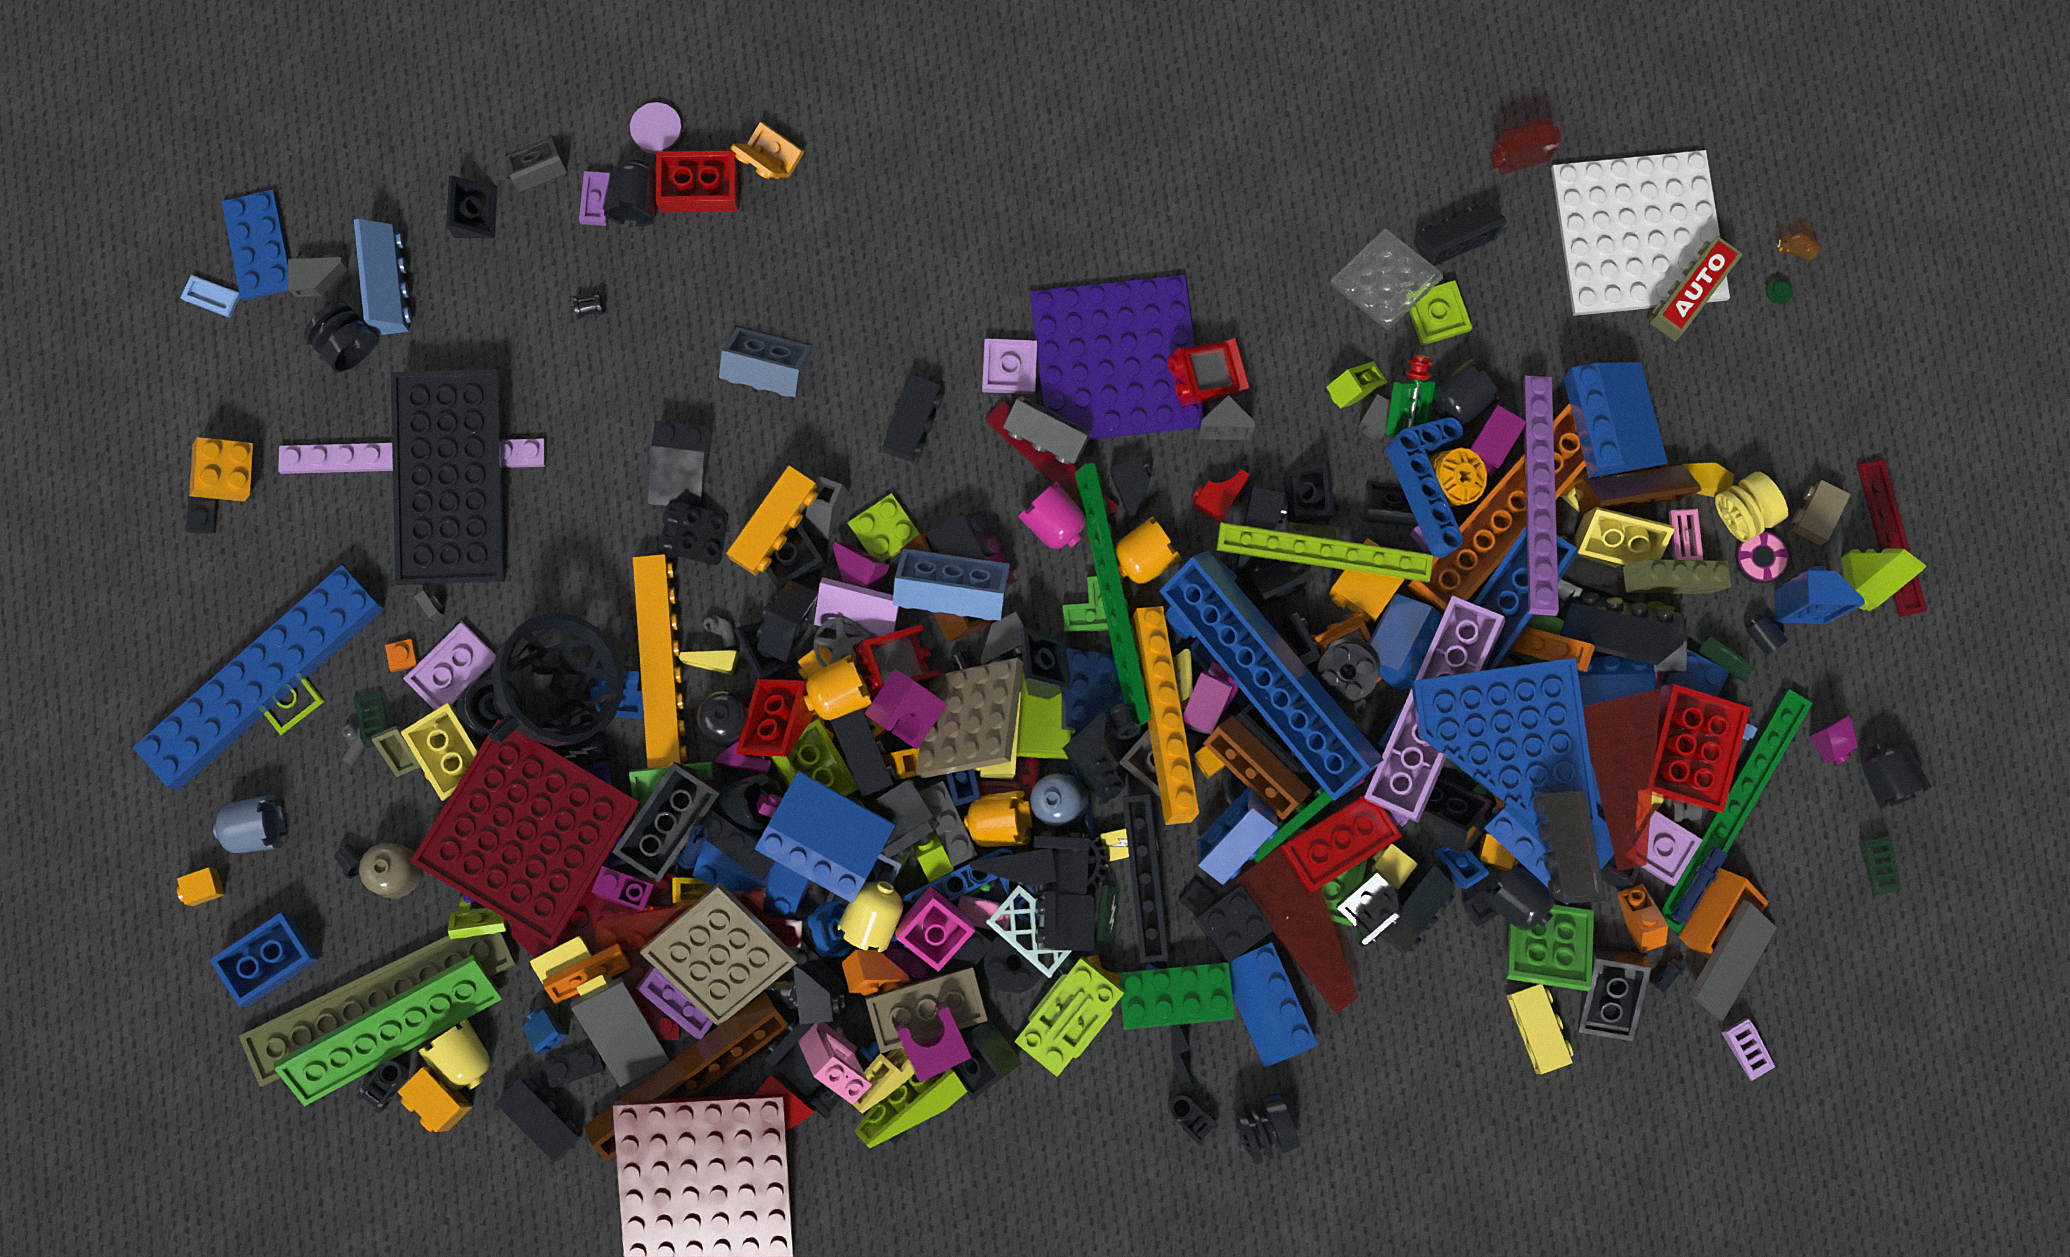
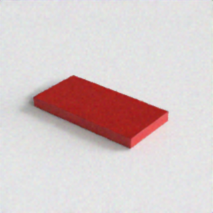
(1340, 842)

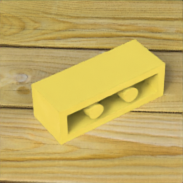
(1540, 1028)

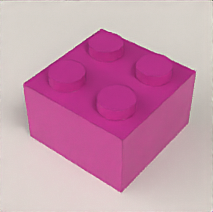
(934, 929)

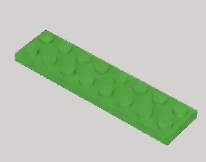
(388, 1030)

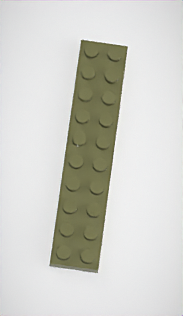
(336, 1008)

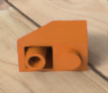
(1643, 918)
(872, 973)

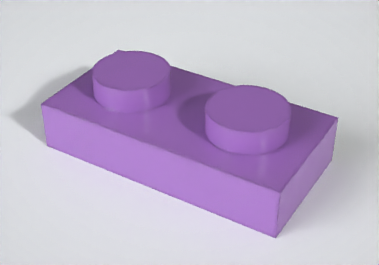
(593, 197)

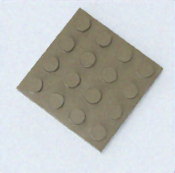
(977, 721)
(719, 954)

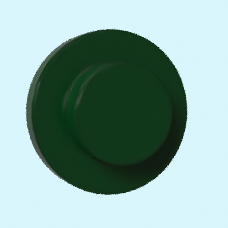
(1779, 291)

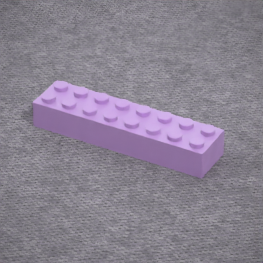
(1411, 764)

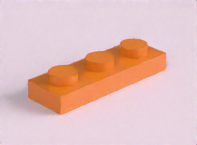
(1554, 647)
(607, 963)

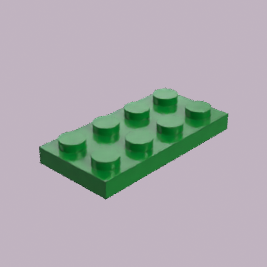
(1176, 996)

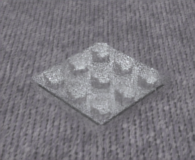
(1386, 279)

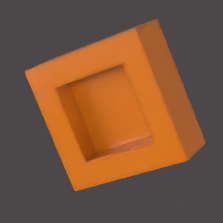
(401, 655)

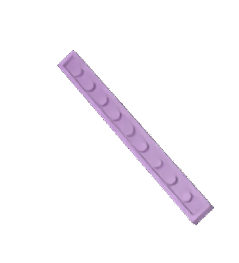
(379, 456)

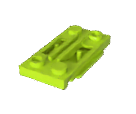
(1040, 726)
(1070, 1016)

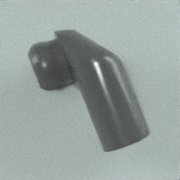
(723, 628)
(354, 742)

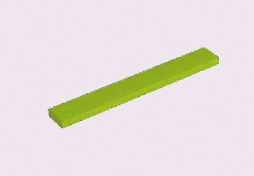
(1324, 552)

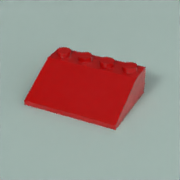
(1697, 747)

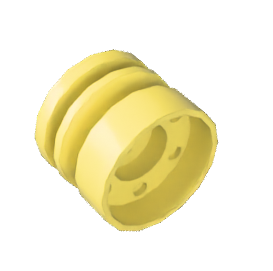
(1751, 506)

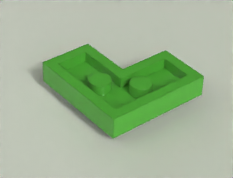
(1086, 616)

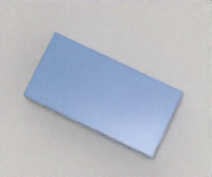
(210, 296)

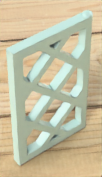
(1010, 936)

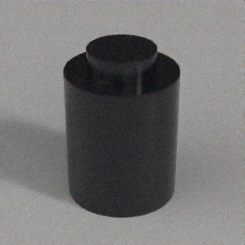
(1765, 634)

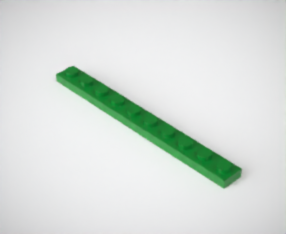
(1111, 591)
(1743, 792)

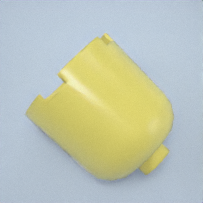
(872, 916)
(458, 1057)

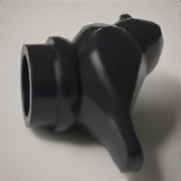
(784, 993)

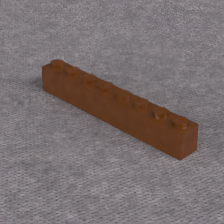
(698, 1065)

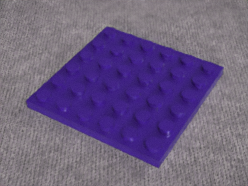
(1109, 353)

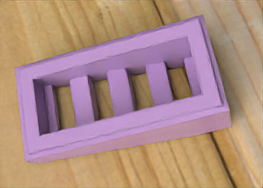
(1730, 1036)

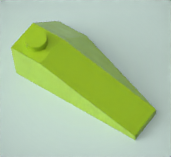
(1879, 574)
(909, 1106)

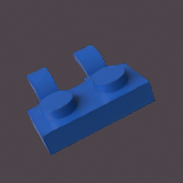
(632, 700)

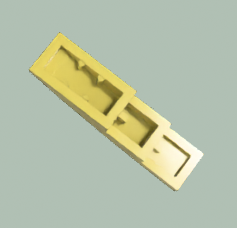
(886, 1076)

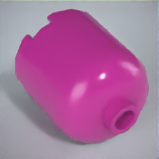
(1055, 518)

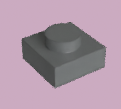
(430, 605)

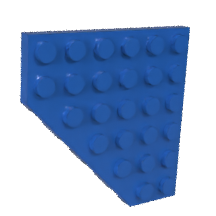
(1511, 729)

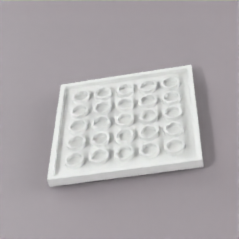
(1633, 228)

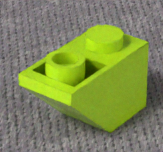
(932, 858)

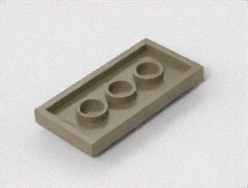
(916, 1005)

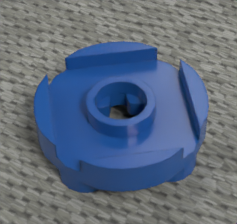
(827, 941)

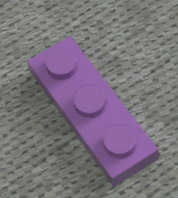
(674, 1003)

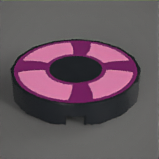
(1762, 558)

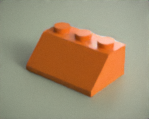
(1717, 910)

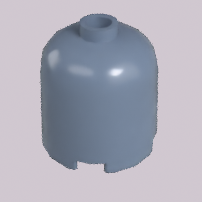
(1059, 799)
(250, 825)

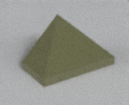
(395, 750)

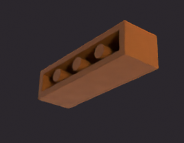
(1257, 767)

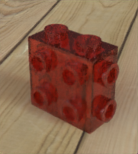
(1525, 146)

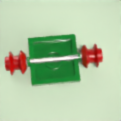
(1411, 399)

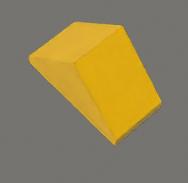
(1711, 477)
(689, 889)

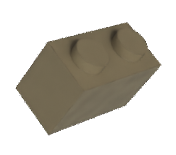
(1820, 512)

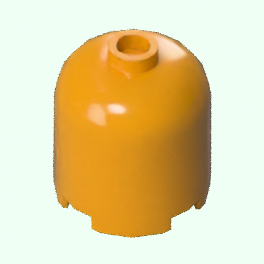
(1145, 553)
(837, 690)
(999, 820)

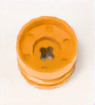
(1459, 474)

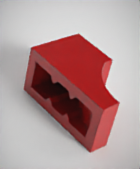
(1217, 498)

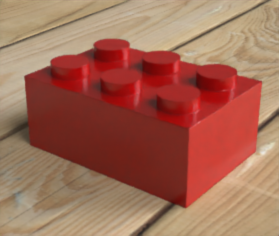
(697, 181)

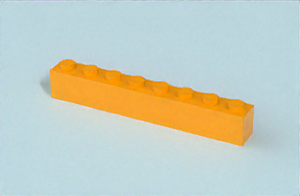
(658, 661)
(1166, 721)

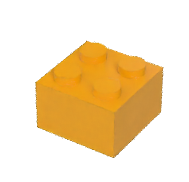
(221, 469)
(433, 1101)

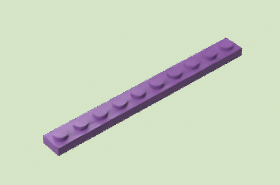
(1540, 496)

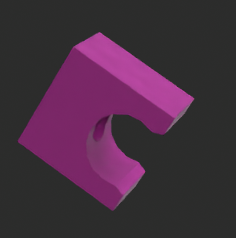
(1497, 438)
(1211, 699)
(911, 703)
(938, 1054)

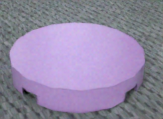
(656, 127)

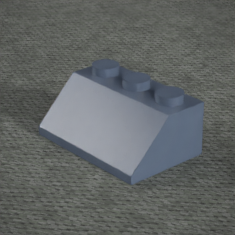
(764, 362)

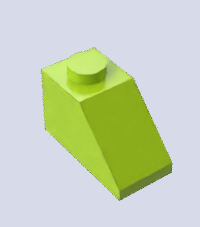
(1356, 384)

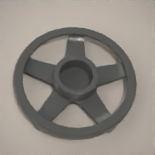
(841, 645)

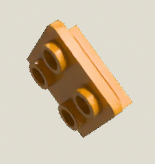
(769, 153)

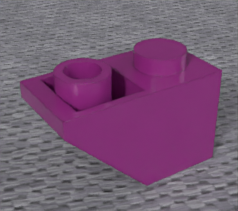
(622, 889)

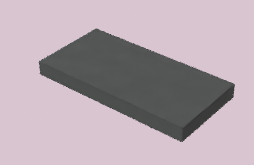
(1732, 960)
(620, 1031)

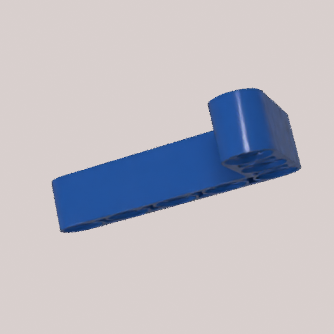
(1419, 482)
(970, 883)

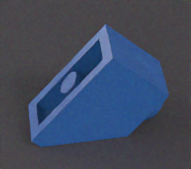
(543, 1031)

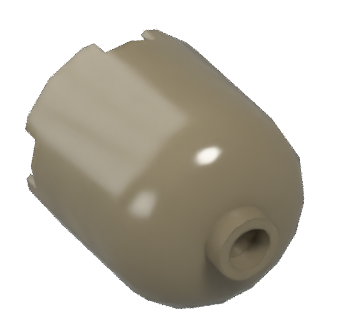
(388, 870)

